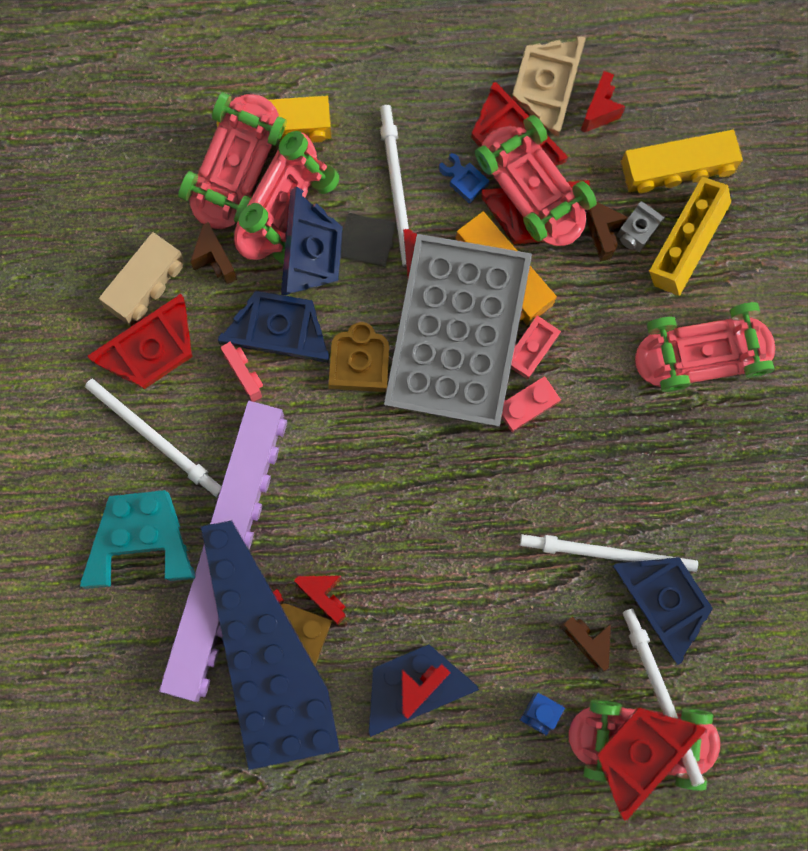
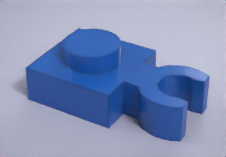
(465, 180)

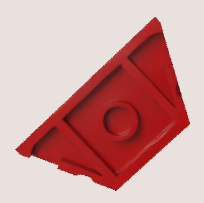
(503, 111)
(508, 214)
(149, 347)
(643, 755)

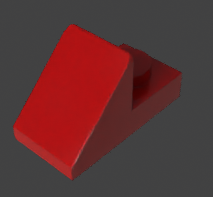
(602, 109)
(317, 588)
(415, 695)

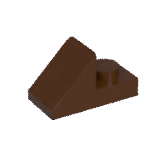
(600, 222)
(210, 251)
(594, 649)

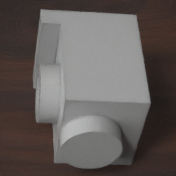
(646, 219)

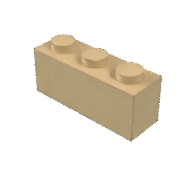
(142, 279)

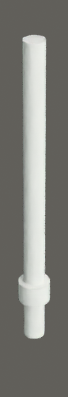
(389, 135)
(196, 473)
(551, 544)
(640, 640)

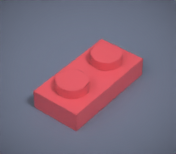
(533, 347)
(237, 361)
(529, 404)

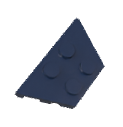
(310, 246)
(278, 326)
(667, 600)
(387, 687)

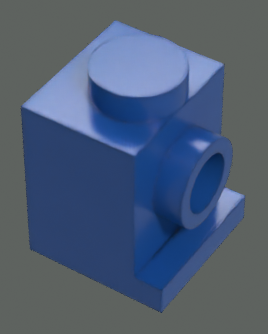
(542, 713)

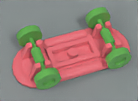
(233, 159)
(534, 183)
(265, 218)
(705, 351)
(603, 718)

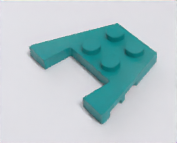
(137, 526)

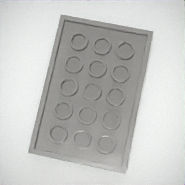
(458, 330)

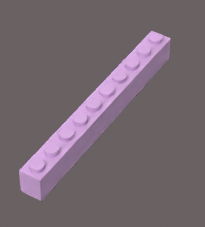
(237, 501)

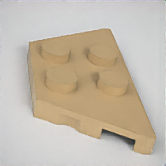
(547, 80)

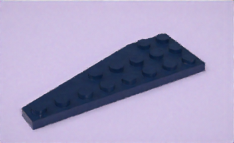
(274, 682)

